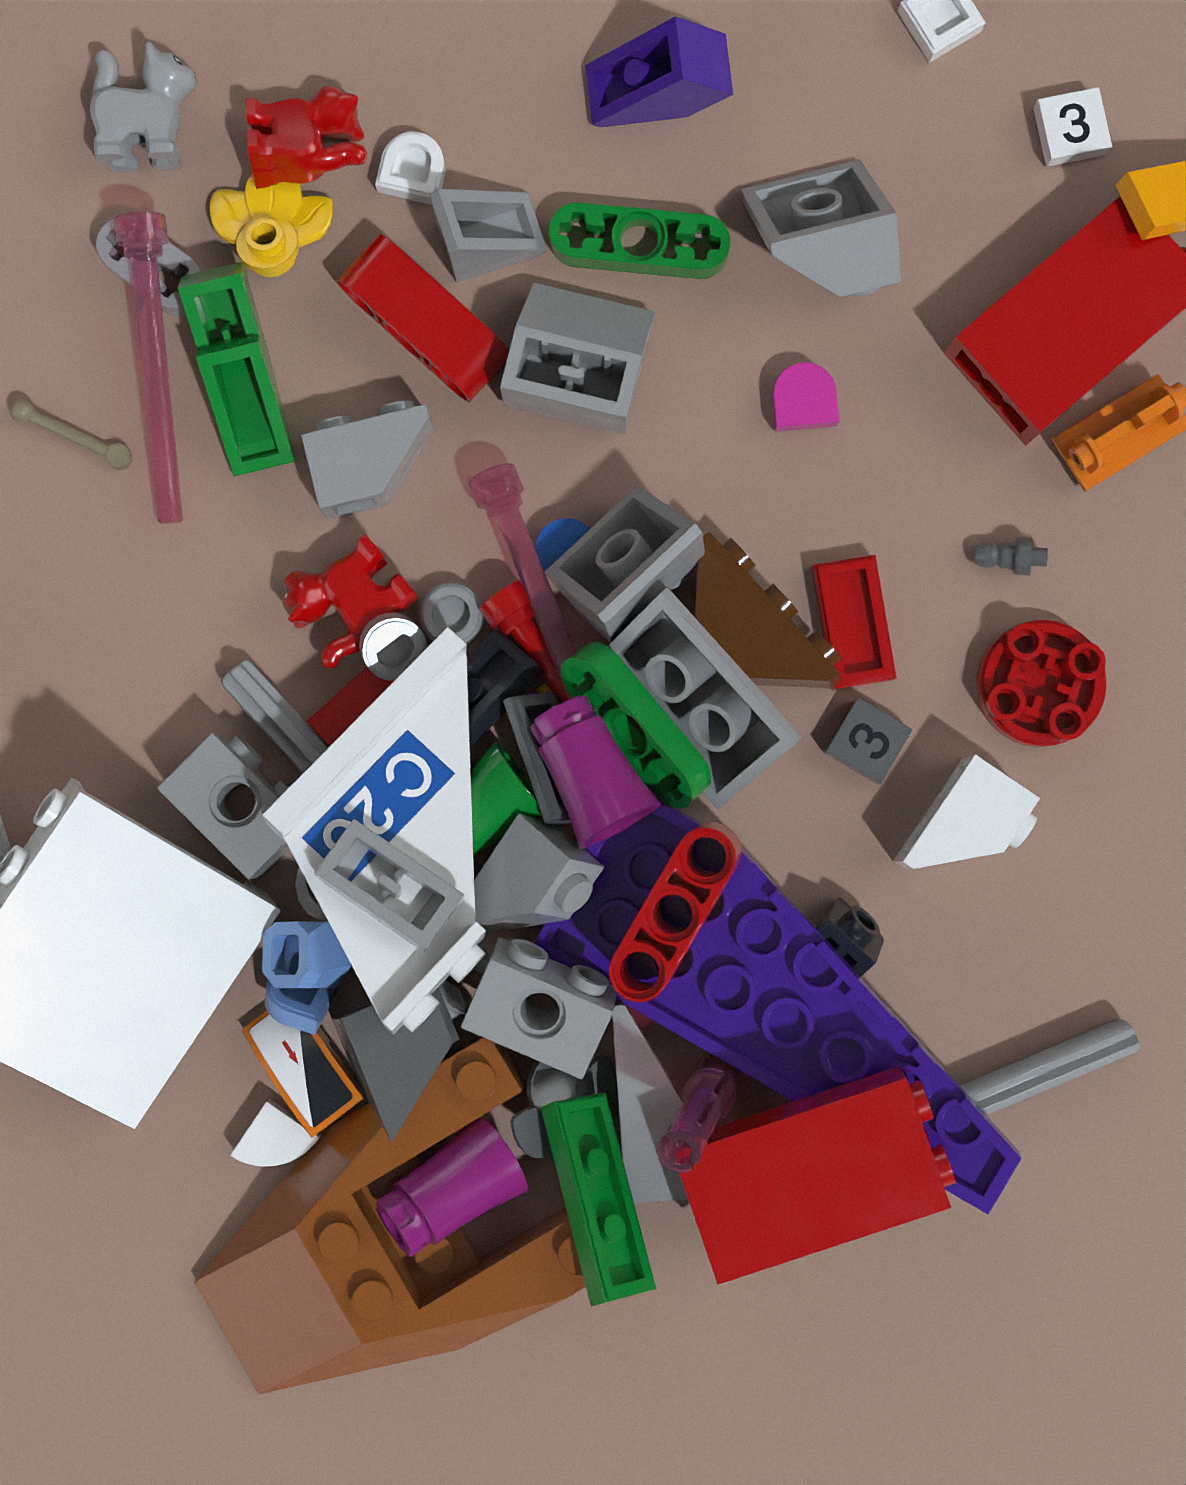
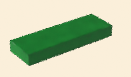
(598, 1198)

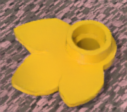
(267, 215)

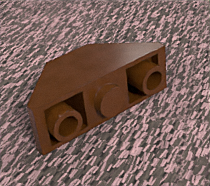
(757, 624)

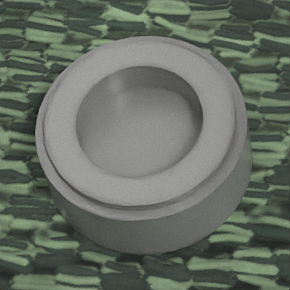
(451, 607)
(391, 645)

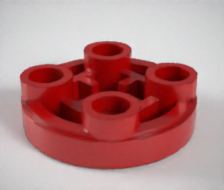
(1041, 683)

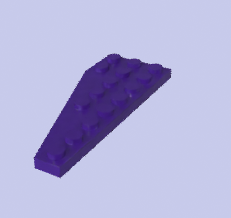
(769, 992)

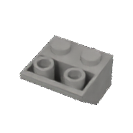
(576, 358)

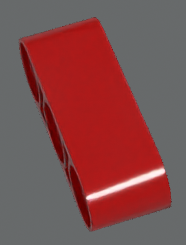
(424, 317)
(653, 934)

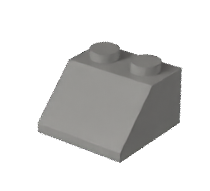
(627, 561)

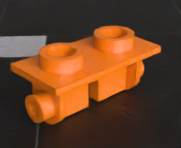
(1123, 431)

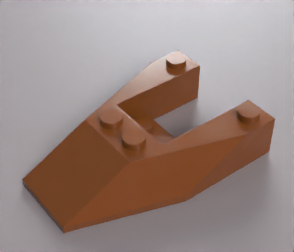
(324, 1287)

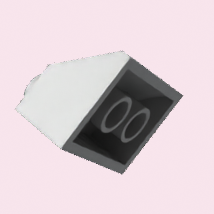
(705, 695)

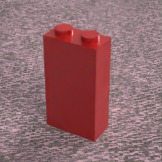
(1072, 321)
(817, 1174)

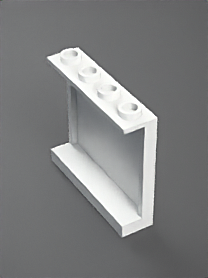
(114, 952)

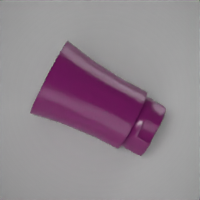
(591, 772)
(452, 1188)

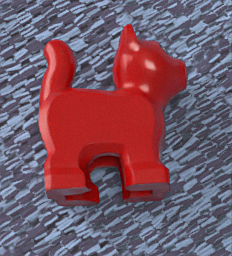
(288, 137)
(350, 589)

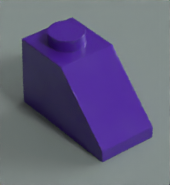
(660, 75)

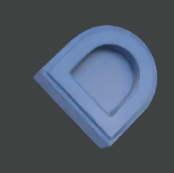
(299, 1007)

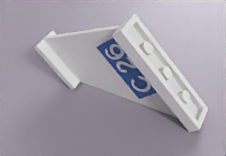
(409, 782)

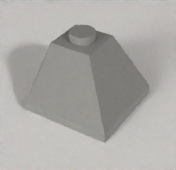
(830, 227)

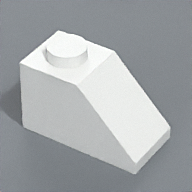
(970, 817)

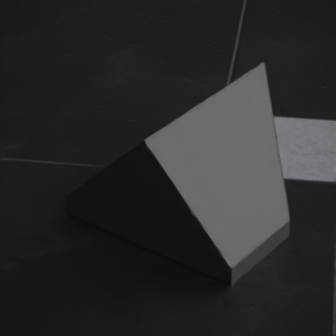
(395, 1066)

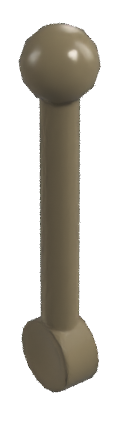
(116, 455)

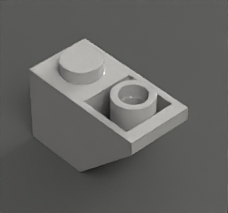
(365, 460)

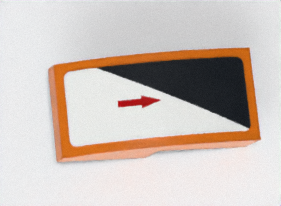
(304, 1071)

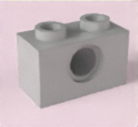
(201, 793)
(555, 1037)

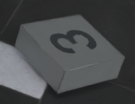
(868, 741)

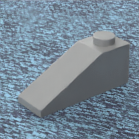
(645, 1111)

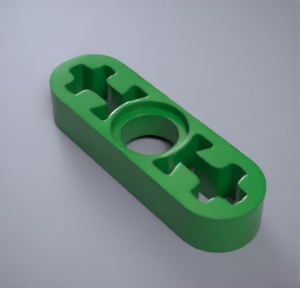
(623, 218)
(661, 757)

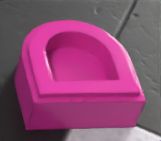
(804, 398)

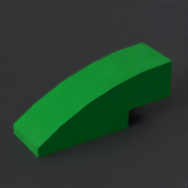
(236, 368)

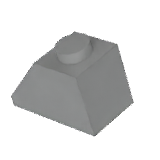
(533, 877)

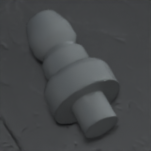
(1014, 556)

